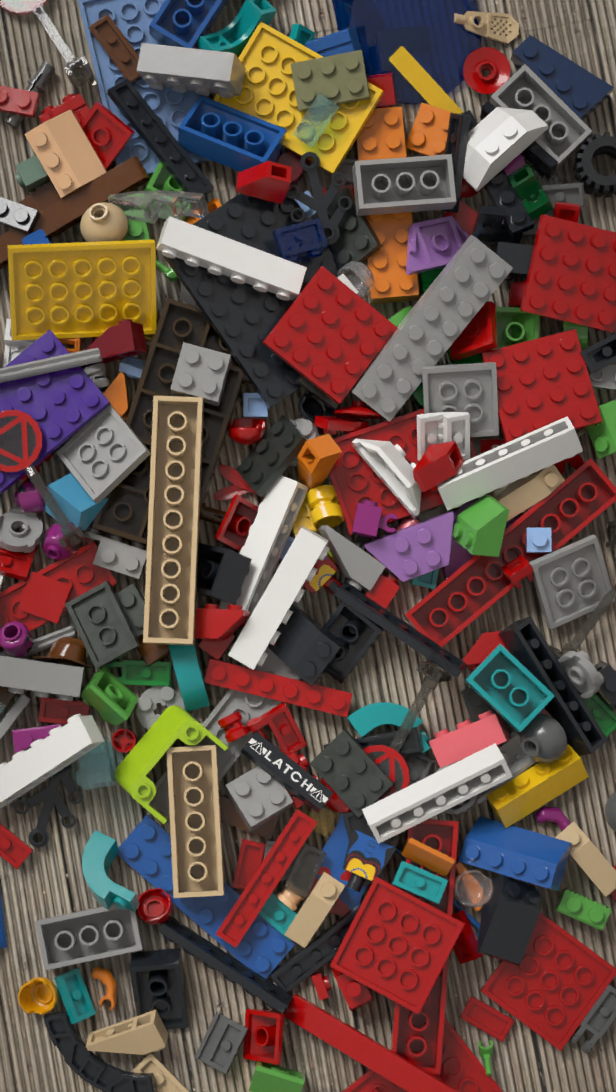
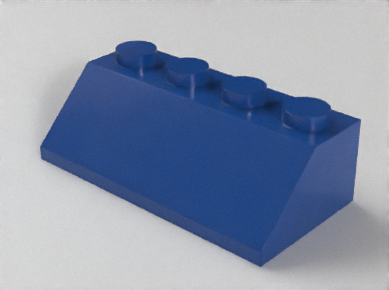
(229, 135)
(516, 853)

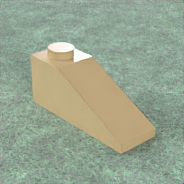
(529, 490)
(589, 859)
(314, 909)
(132, 1036)

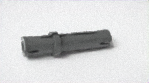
(35, 84)

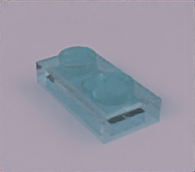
(316, 120)

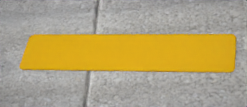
(422, 81)

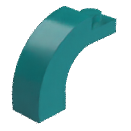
(237, 34)
(189, 677)
(380, 714)
(96, 861)

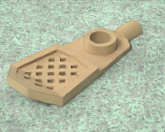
(492, 25)

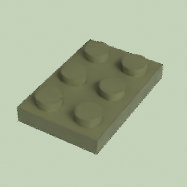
(337, 77)

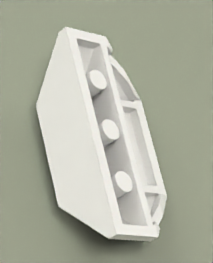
(499, 141)
(393, 470)

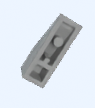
(353, 561)

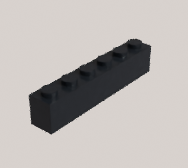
(567, 706)

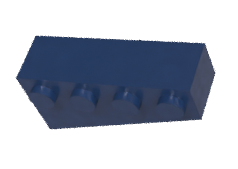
(569, 81)

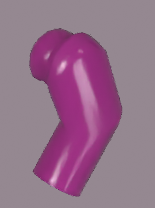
(552, 814)

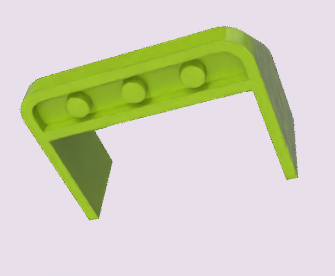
(170, 725)

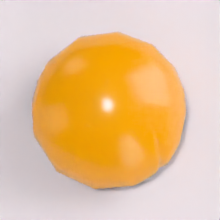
(38, 996)

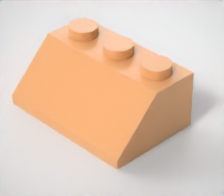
(65, 153)

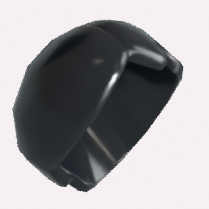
(311, 406)

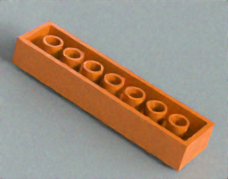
(385, 139)

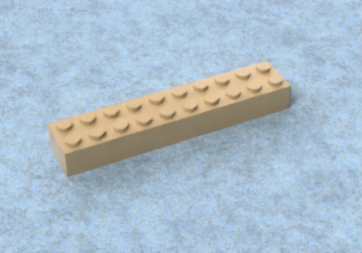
(173, 520)

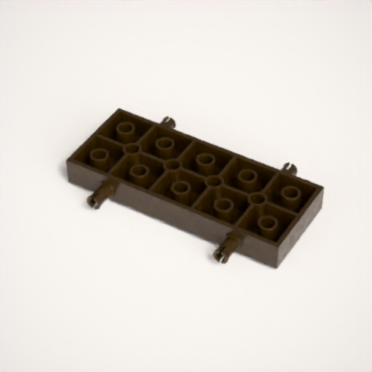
(128, 503)

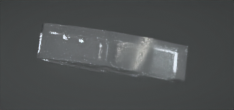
(151, 205)

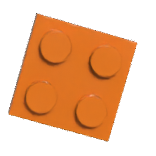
(429, 131)

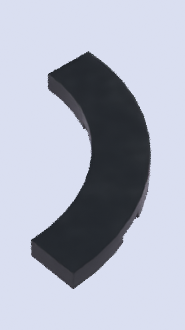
(90, 1066)

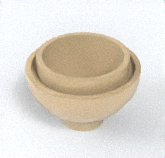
(109, 227)

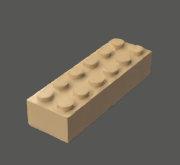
(195, 821)

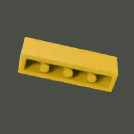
(536, 787)

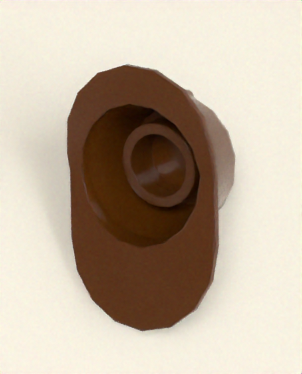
(67, 651)

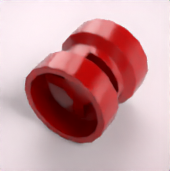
(235, 732)
(122, 738)

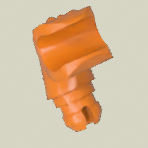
(106, 977)

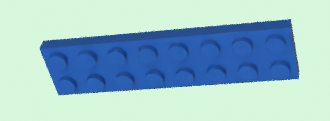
(151, 856)

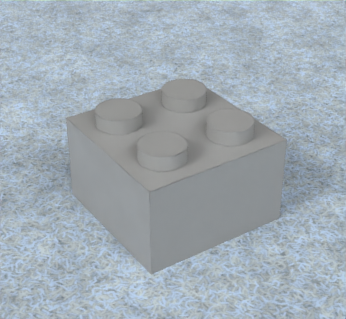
(201, 373)
(258, 797)

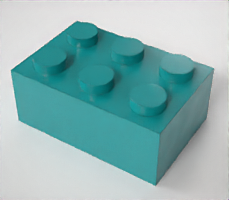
(509, 688)

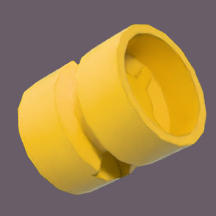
(325, 506)

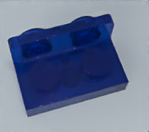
(300, 240)

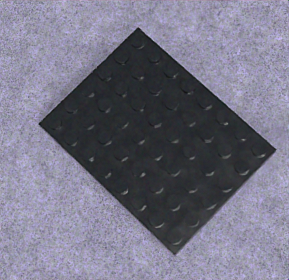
(238, 310)

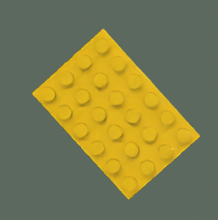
(271, 96)
(81, 287)

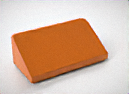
(428, 857)

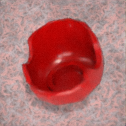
(247, 430)
(154, 906)

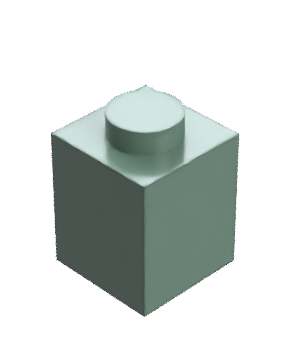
(31, 174)

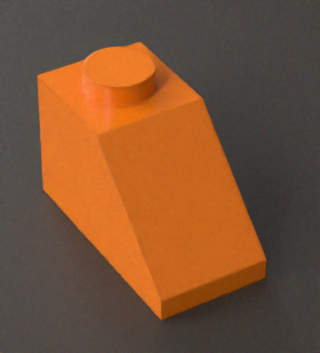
(118, 395)

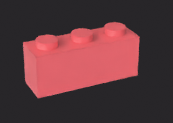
(469, 738)

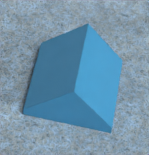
(74, 501)

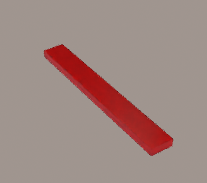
(363, 1048)

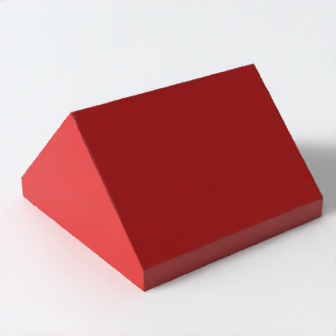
(236, 523)
(264, 1036)

